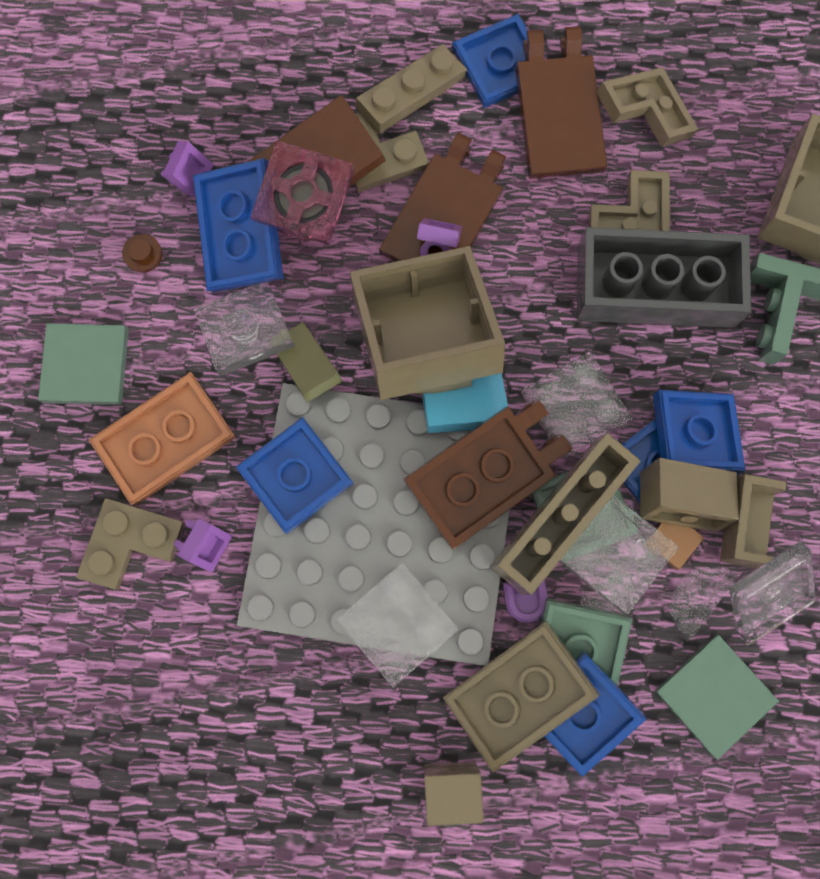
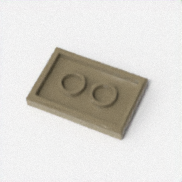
(521, 696)

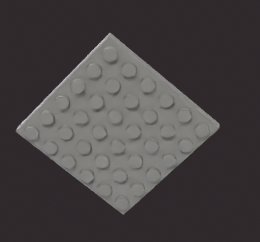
(355, 541)

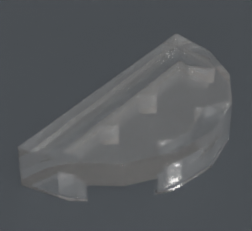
(697, 597)

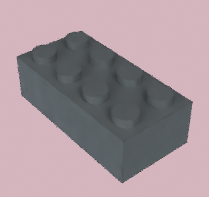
(663, 277)

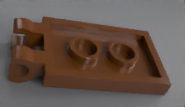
(560, 108)
(337, 134)
(446, 195)
(485, 473)

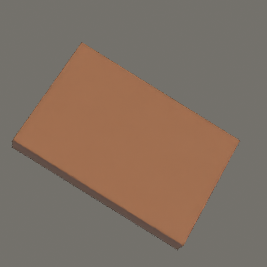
(162, 439)

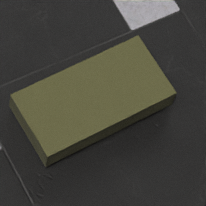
(308, 364)

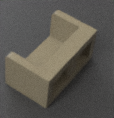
(688, 495)
(747, 539)
(453, 794)

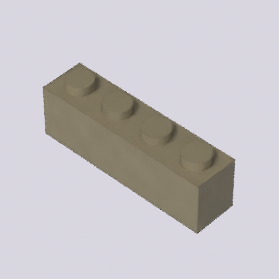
(565, 514)

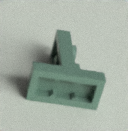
(787, 284)

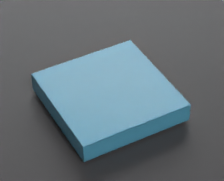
(464, 407)

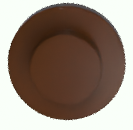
(142, 253)

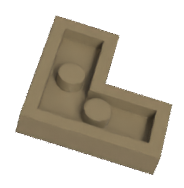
(649, 95)
(402, 154)
(646, 204)
(119, 533)

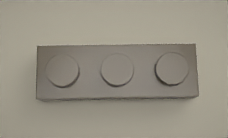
(410, 88)

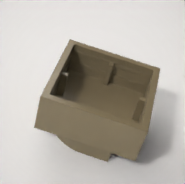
(795, 206)
(427, 323)

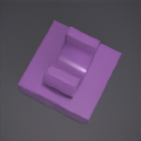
(183, 164)
(438, 233)
(203, 545)

